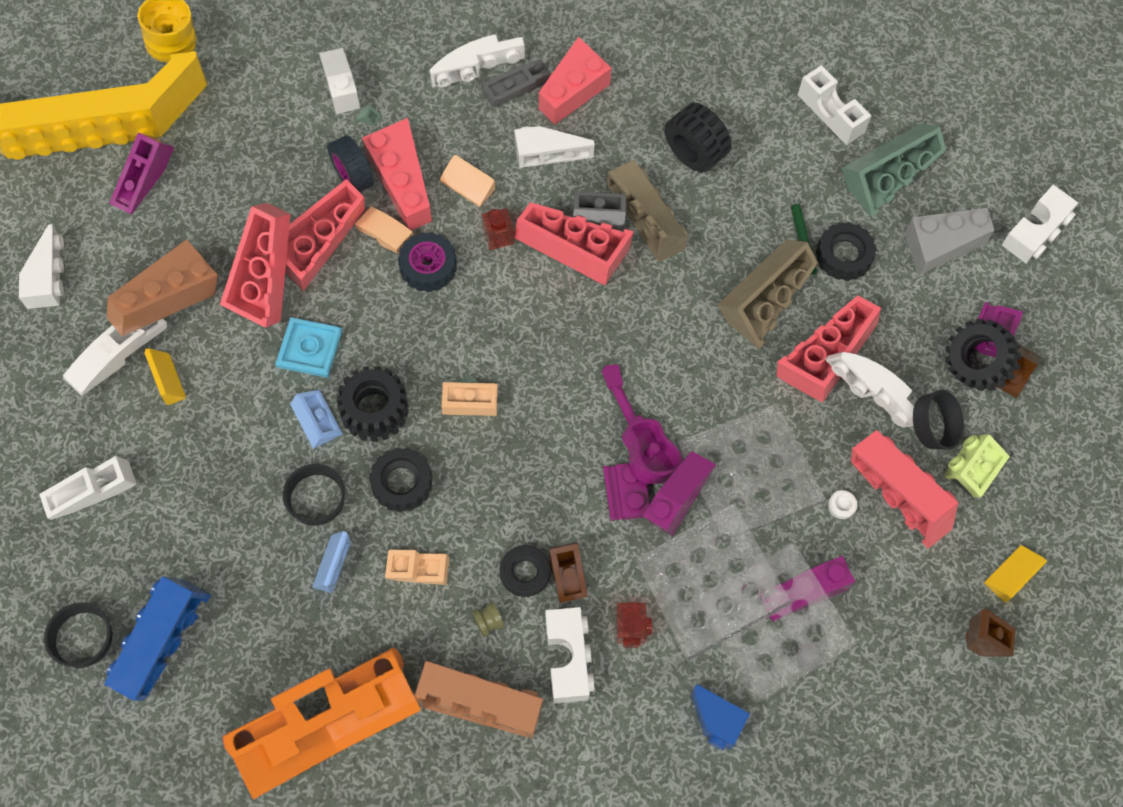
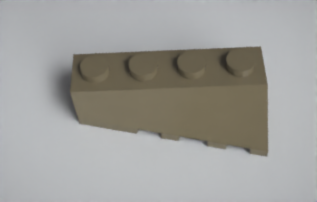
(647, 211)
(768, 290)

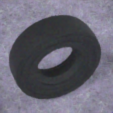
(520, 554)

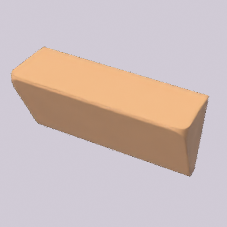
(468, 181)
(469, 398)

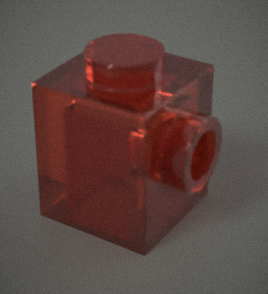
(498, 228)
(632, 624)

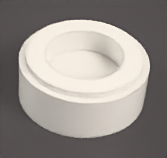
(842, 504)

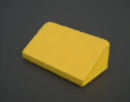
(165, 376)
(1015, 573)

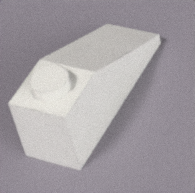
(339, 80)
(548, 146)

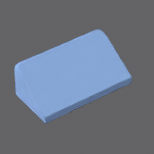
(315, 417)
(332, 562)

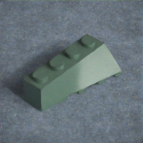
(886, 169)

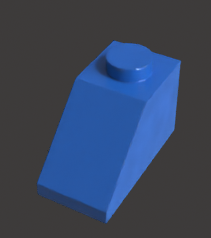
(718, 718)

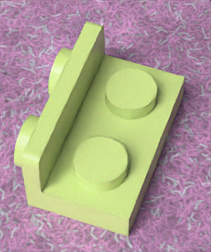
(977, 464)

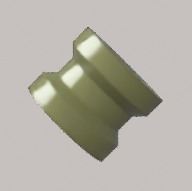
(487, 619)

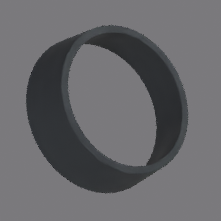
(952, 420)
(304, 472)
(58, 620)

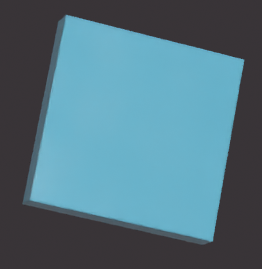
(309, 347)

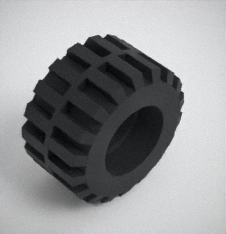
(698, 137)
(968, 339)
(380, 422)

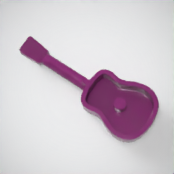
(651, 453)

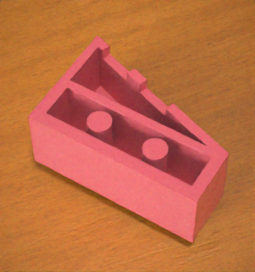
(573, 82)

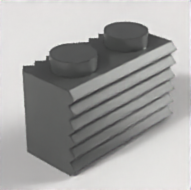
(601, 208)

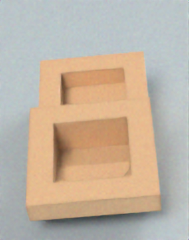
(384, 228)
(416, 567)

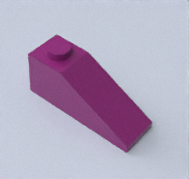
(141, 171)
(679, 493)
(832, 576)

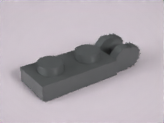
(514, 82)

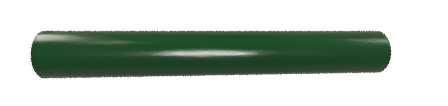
(801, 227)

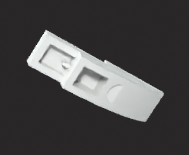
(467, 60)
(108, 355)
(872, 379)

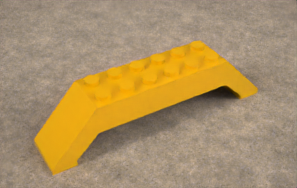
(101, 115)

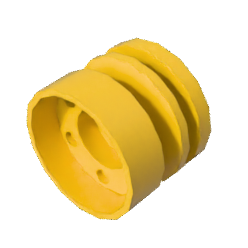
(166, 28)

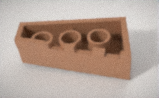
(162, 289)
(478, 700)

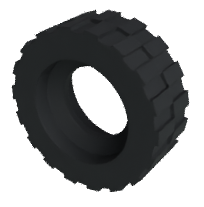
(851, 233)
(401, 459)

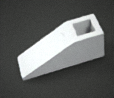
(40, 276)

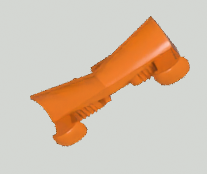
(286, 744)

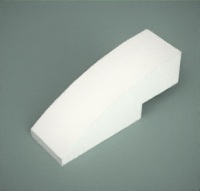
(88, 487)

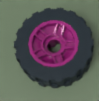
(350, 163)
(427, 248)

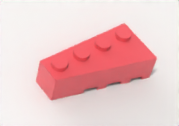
(398, 168)
(320, 231)
(574, 241)
(259, 267)

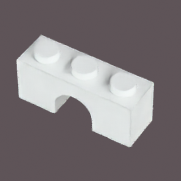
(820, 94)
(1052, 210)
(567, 629)

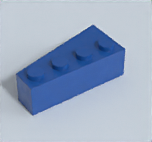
(154, 637)

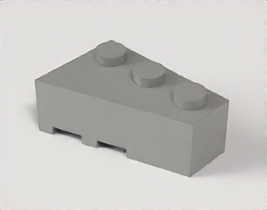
(946, 236)

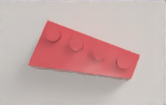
(846, 332)
(906, 487)

